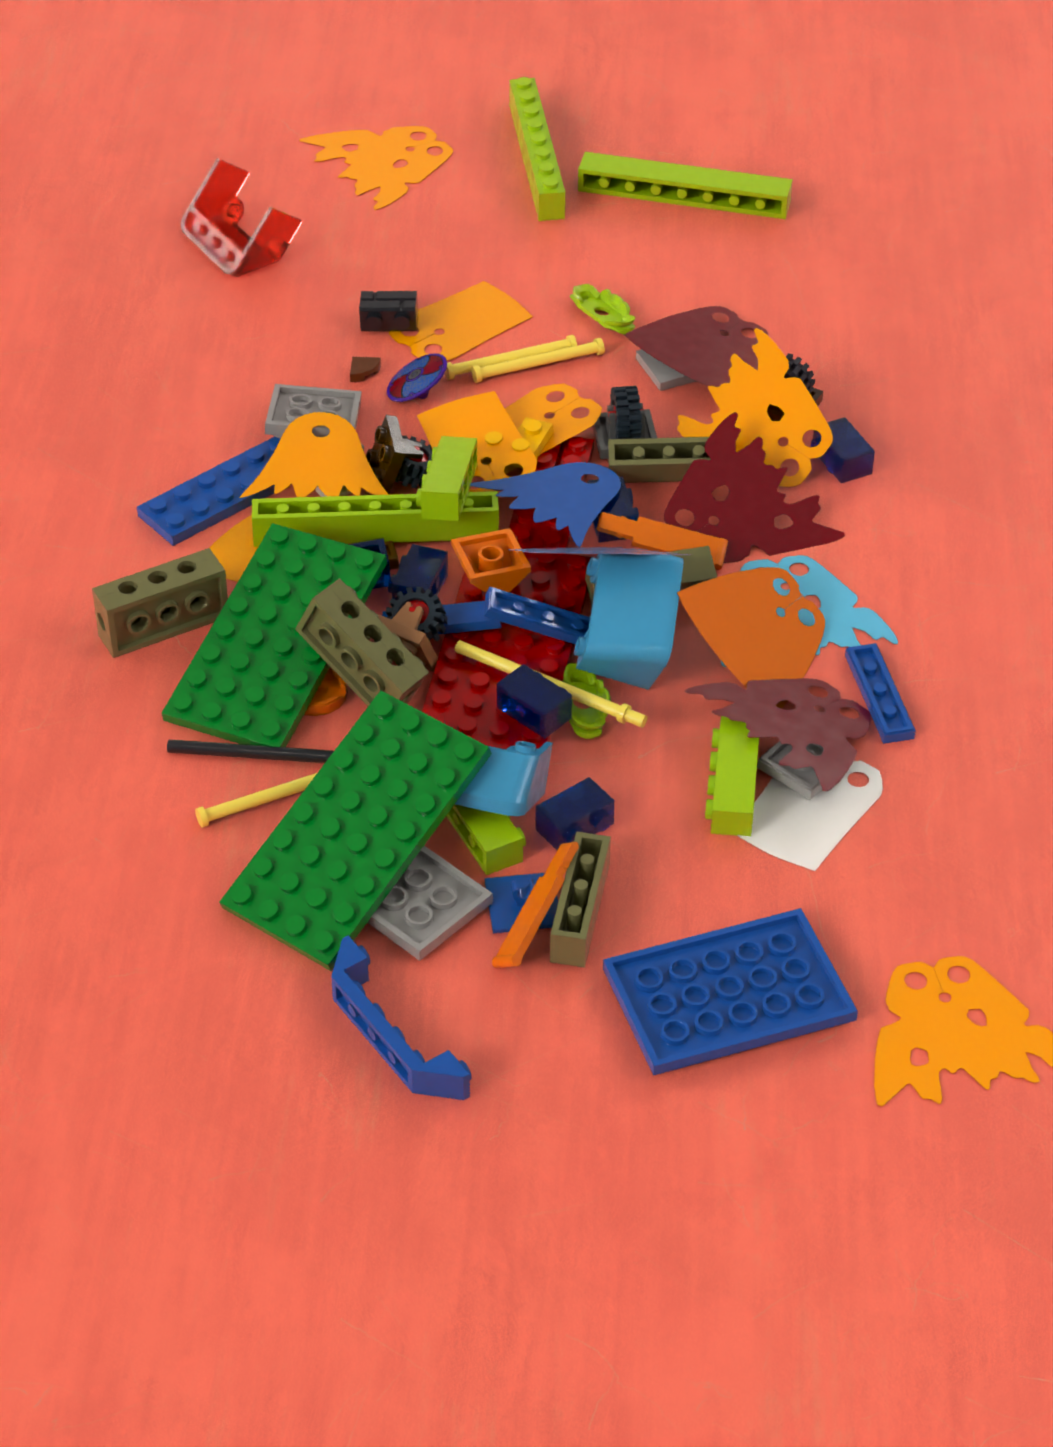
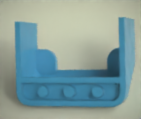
(510, 780)

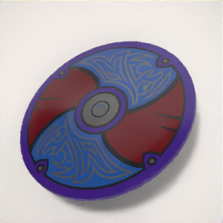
(417, 378)

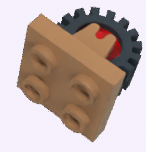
(416, 621)

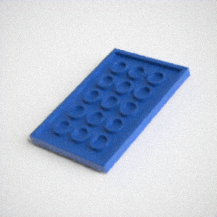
(728, 991)

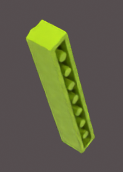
(537, 149)
(685, 185)
(373, 518)

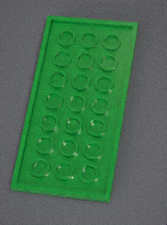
(253, 666)
(355, 829)

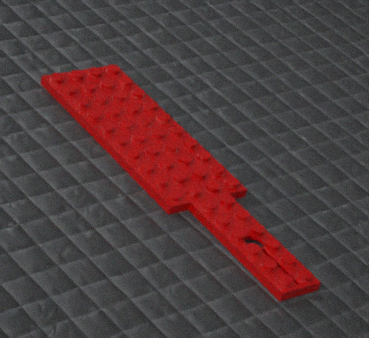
(465, 689)

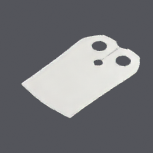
(808, 829)

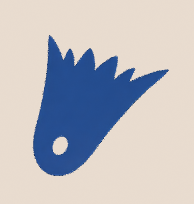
(560, 494)

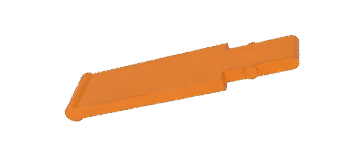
(661, 536)
(535, 909)

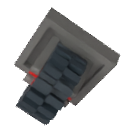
(623, 419)

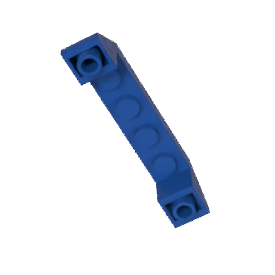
(438, 1077)

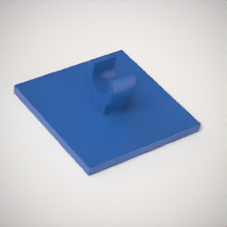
(510, 896)

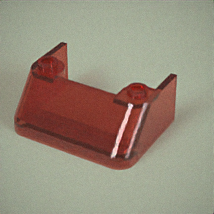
(214, 218)

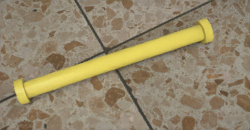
(465, 367)
(480, 373)
(243, 803)

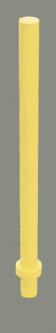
(622, 712)

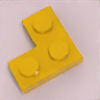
(534, 434)

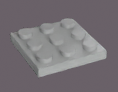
(295, 401)
(429, 904)

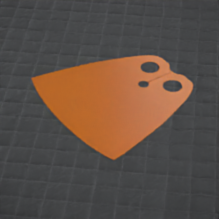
(744, 630)

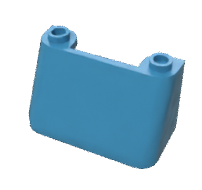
(631, 617)

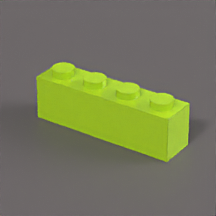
(448, 478)
(734, 779)
(488, 837)

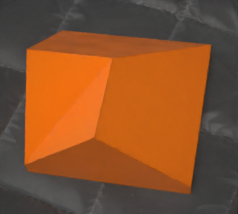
(490, 562)

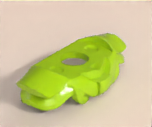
(590, 300)
(586, 722)

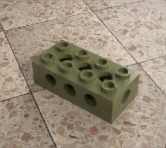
(160, 602)
(348, 649)

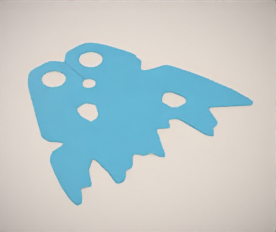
(835, 600)

